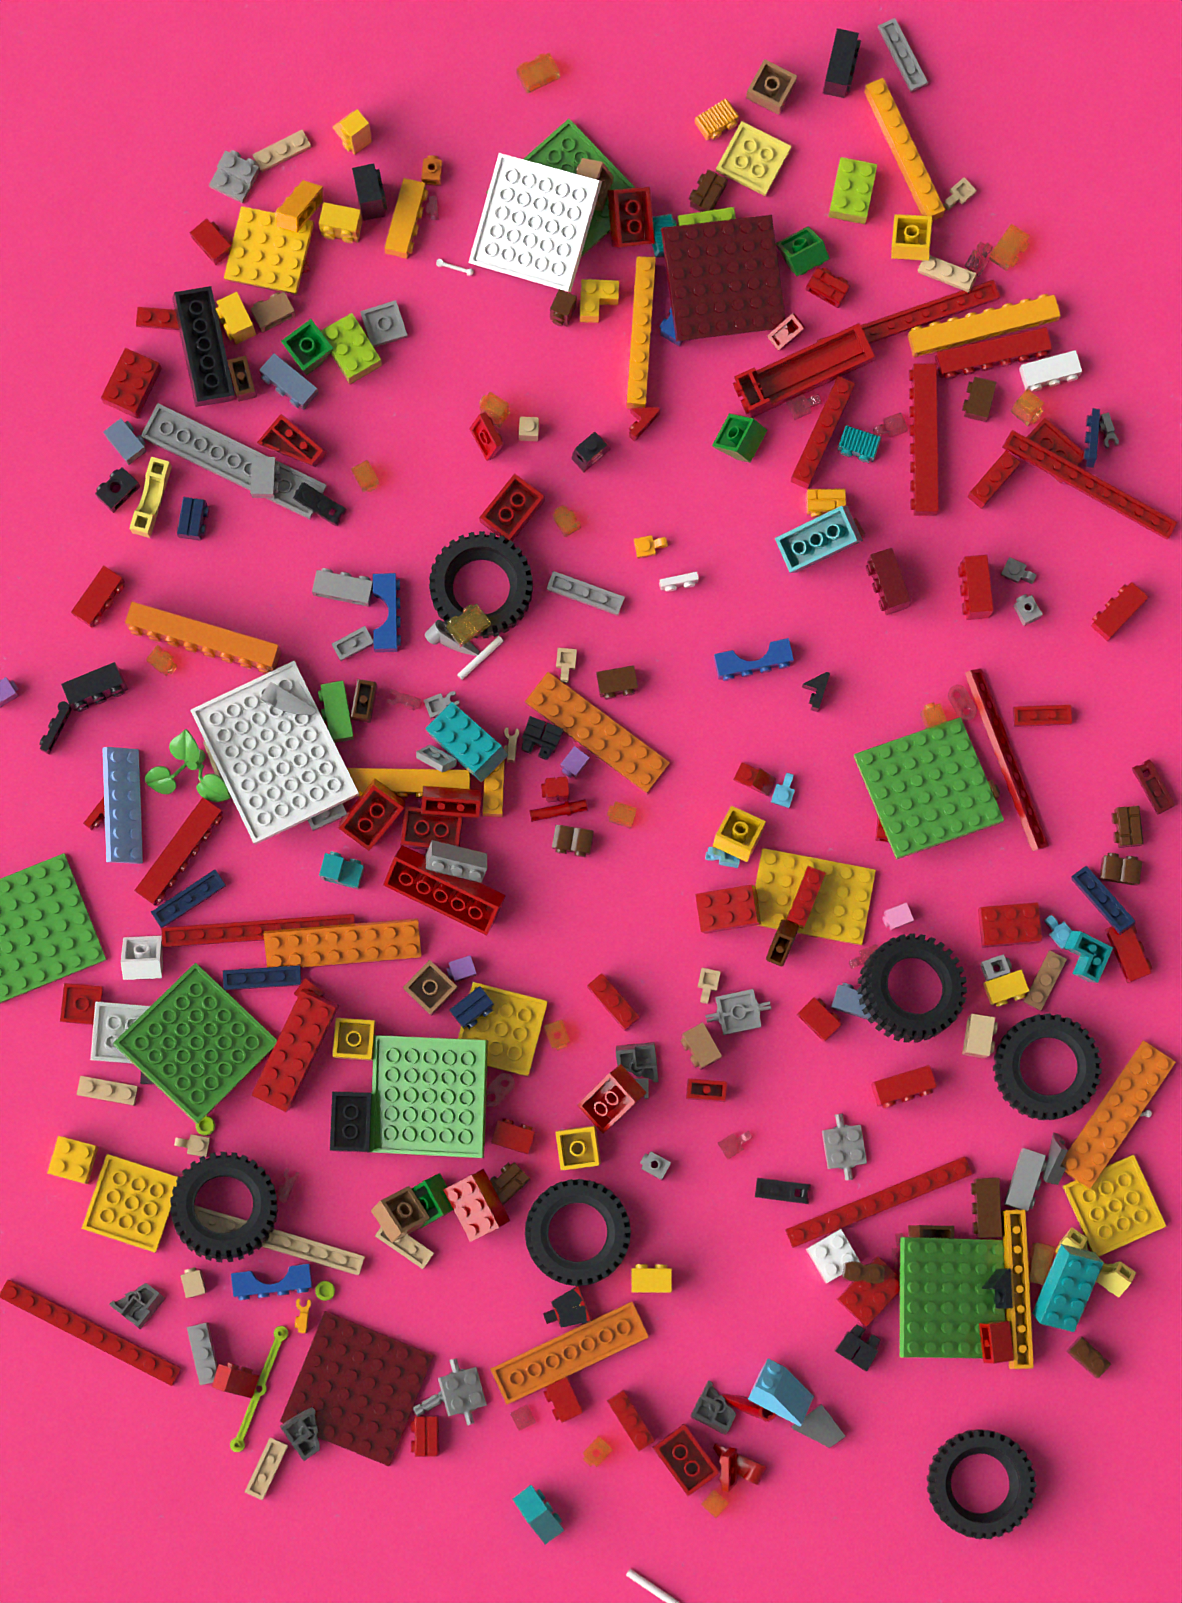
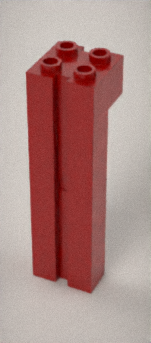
(803, 370)

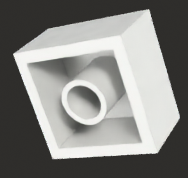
(831, 1255)

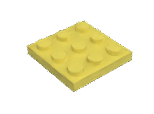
(753, 158)

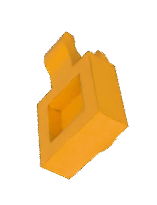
(646, 545)
(301, 1321)

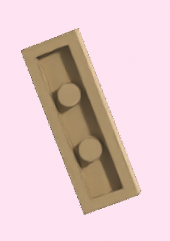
(282, 150)
(947, 273)
(107, 1090)
(408, 1248)
(266, 1468)

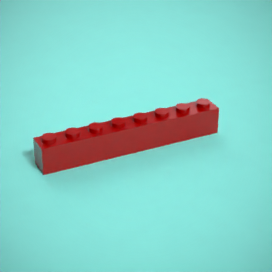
(924, 439)

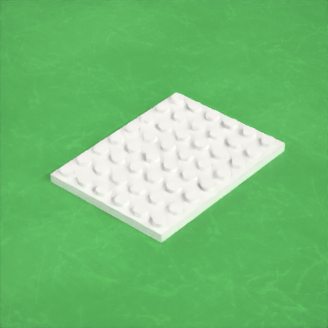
(274, 761)

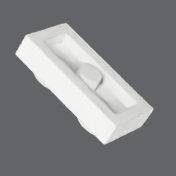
(686, 580)

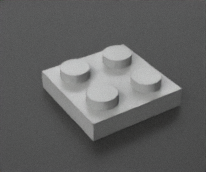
(383, 324)

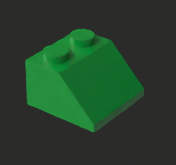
(803, 251)
(308, 346)
(739, 437)
(433, 1198)

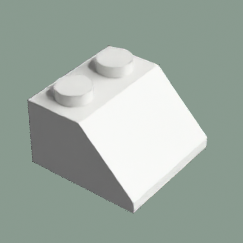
(142, 957)

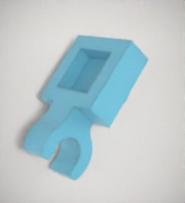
(783, 793)
(724, 858)
(1059, 932)

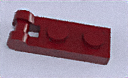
(1153, 787)

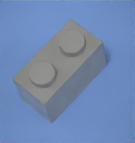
(264, 477)

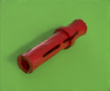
(558, 810)

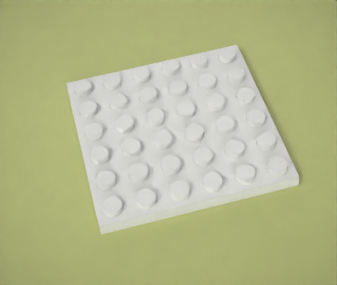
(535, 222)

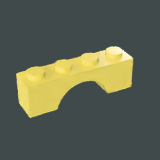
(147, 510)
(1113, 1277)

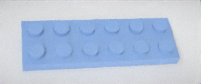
(122, 805)

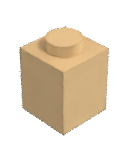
(528, 429)
(193, 1282)

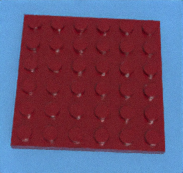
(723, 277)
(358, 1387)

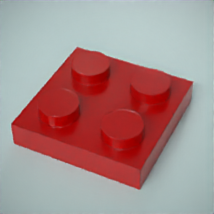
(486, 436)
(79, 1003)

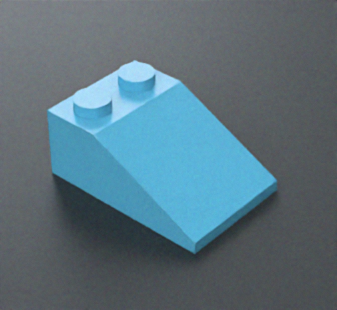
(781, 1393)

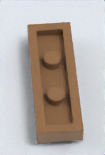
(1044, 980)

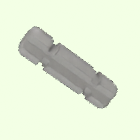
(428, 1404)

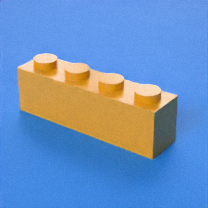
(405, 218)

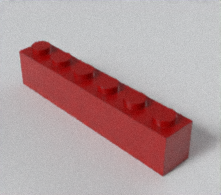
(993, 352)
(822, 432)
(178, 852)

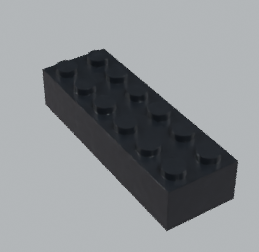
(203, 346)

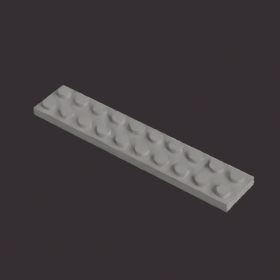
(221, 455)

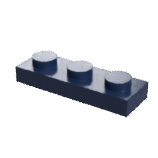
(1091, 438)

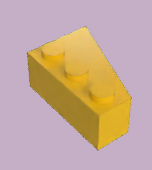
(354, 131)

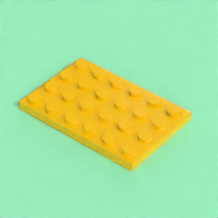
(840, 904)

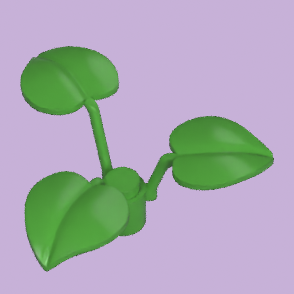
(185, 748)

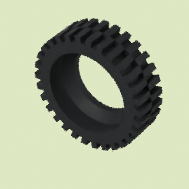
(482, 548)
(883, 1008)
(1016, 1090)
(229, 1244)
(606, 1260)
(1020, 1484)

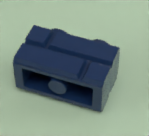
(192, 518)
(472, 1007)

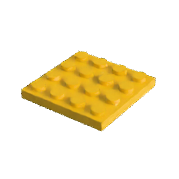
(266, 253)
(510, 1029)
(130, 1203)
(1116, 1207)

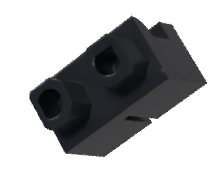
(533, 735)
(850, 1344)

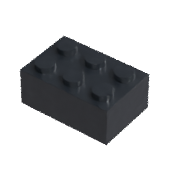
(842, 63)
(370, 191)
(94, 687)
(350, 1122)

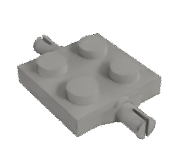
(738, 1012)
(844, 1147)
(462, 1391)

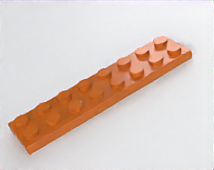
(597, 732)
(343, 943)
(1116, 1114)
(569, 1353)

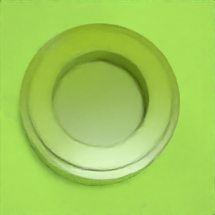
(205, 1126)
(325, 1290)

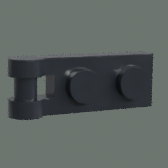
(319, 503)
(55, 727)
(781, 1190)

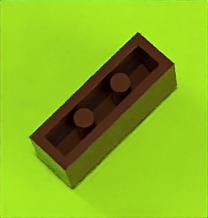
(986, 1208)

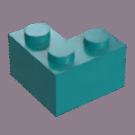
(341, 872)
(1092, 955)
(539, 1514)

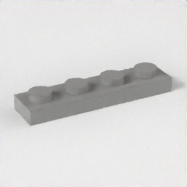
(902, 55)
(585, 593)

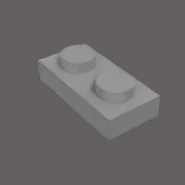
(353, 643)
(436, 758)
(327, 817)

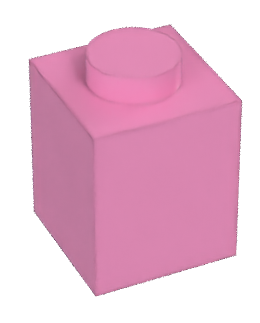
(897, 916)

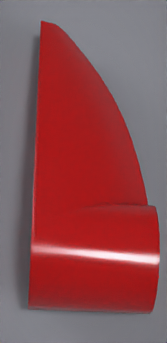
(747, 1406)
(746, 1467)

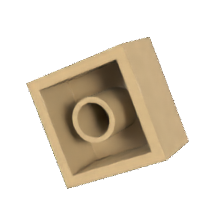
(979, 1036)

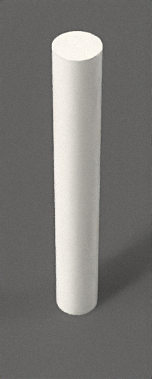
(478, 659)
(650, 1587)

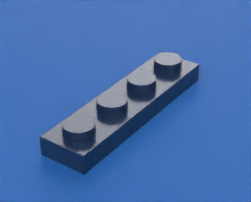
(188, 899)
(1103, 900)
(262, 977)

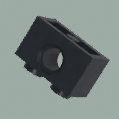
(115, 500)

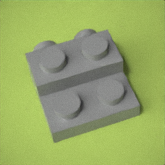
(234, 176)

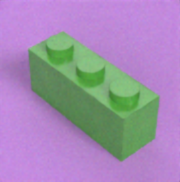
(336, 711)

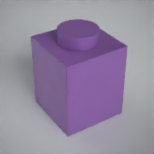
(7, 691)
(574, 762)
(461, 969)

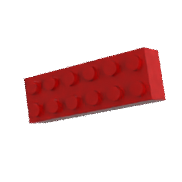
(452, 896)
(295, 1050)

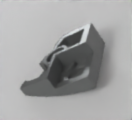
(639, 1059)
(1054, 1169)
(139, 1304)
(713, 1410)
(820, 1427)
(302, 1433)

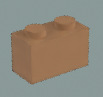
(272, 311)

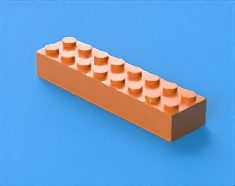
(202, 637)

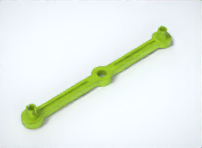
(238, 1444)

